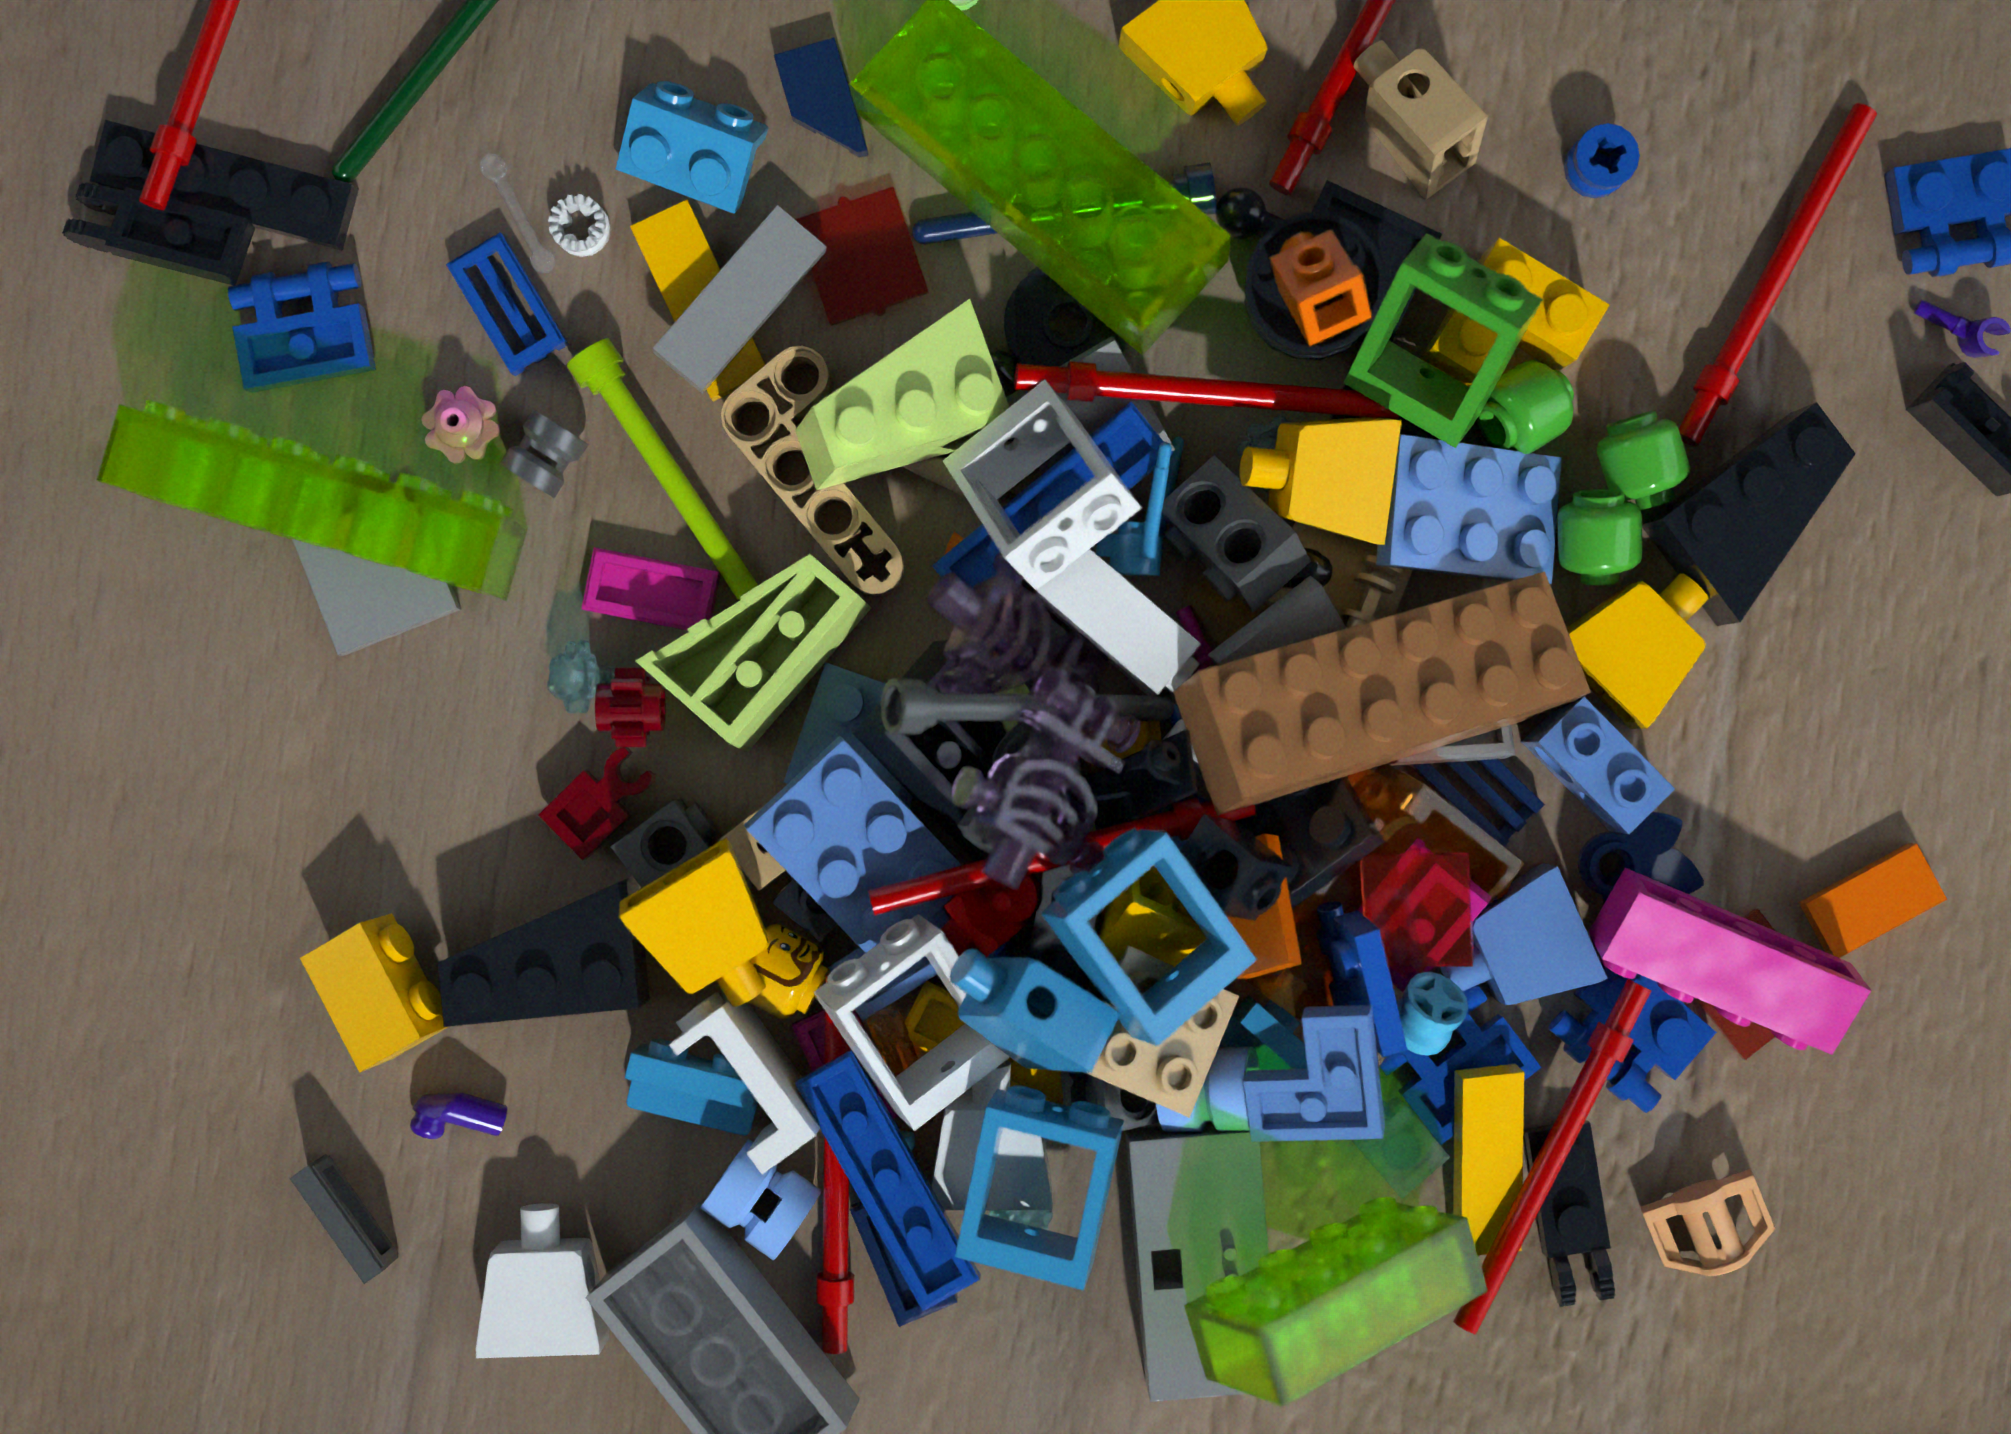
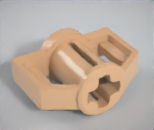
(1710, 1197)

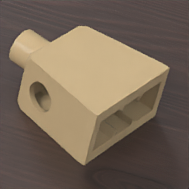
(1421, 116)

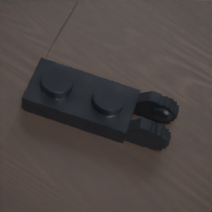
(177, 238)
(1573, 1217)

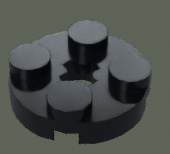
(1028, 318)

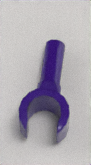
(1968, 332)

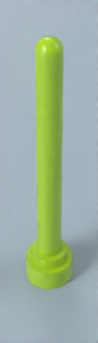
(601, 372)

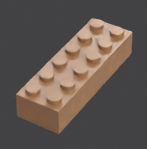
(1379, 692)

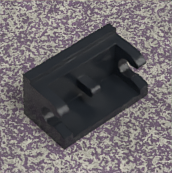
(1968, 425)

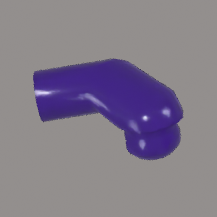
(457, 1109)

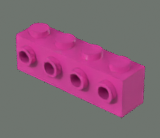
(1727, 963)

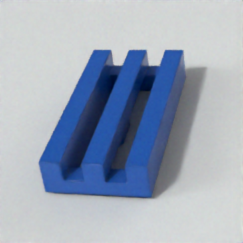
(535, 350)

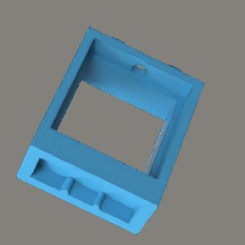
(1186, 986)
(1025, 1247)

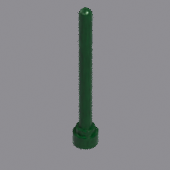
(410, 89)

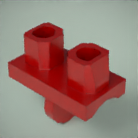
(990, 915)

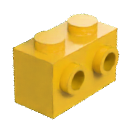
(375, 991)

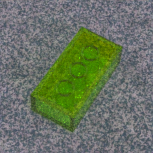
(1334, 1299)

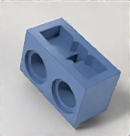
(1598, 766)

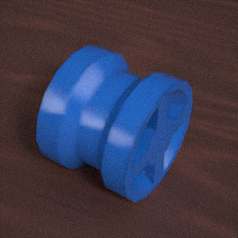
(1589, 170)

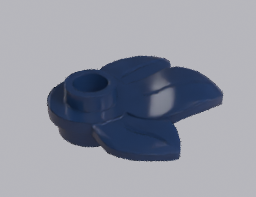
(1645, 851)

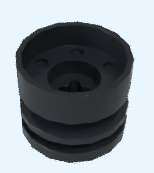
(1267, 308)

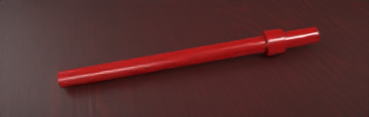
(1312, 127)
(174, 141)
(1083, 381)
(1719, 381)
(1177, 822)
(1608, 1044)
(835, 1282)

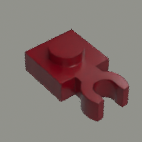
(591, 809)

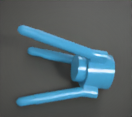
(1139, 545)

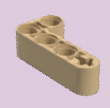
(780, 439)

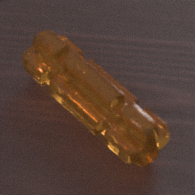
(894, 1045)

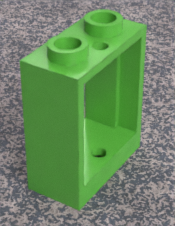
(1414, 386)

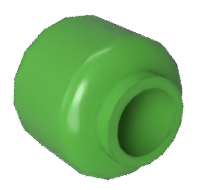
(1527, 408)
(1643, 459)
(1599, 536)

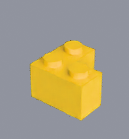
(1553, 336)

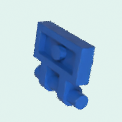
(1953, 193)
(305, 345)
(1360, 971)
(1663, 1036)
(1432, 1090)

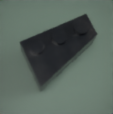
(1751, 511)
(933, 759)
(550, 967)

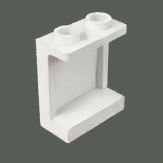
(762, 1069)

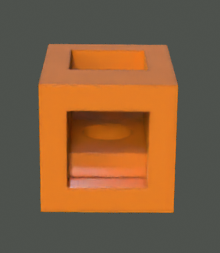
(1313, 271)

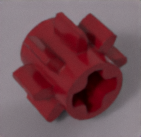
(630, 707)

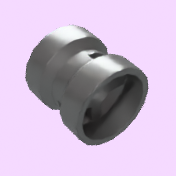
(553, 442)

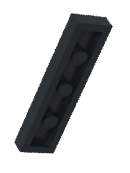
(263, 192)

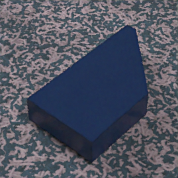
(820, 94)

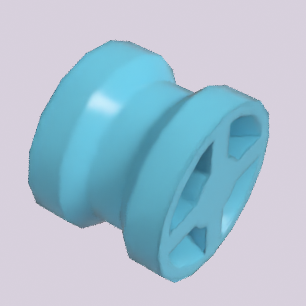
(1430, 1012)

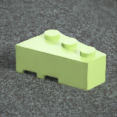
(907, 405)
(760, 651)

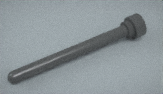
(912, 706)

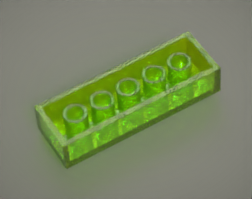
(1040, 172)
(306, 499)

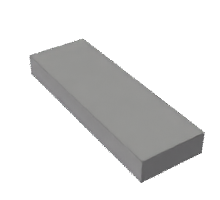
(739, 299)

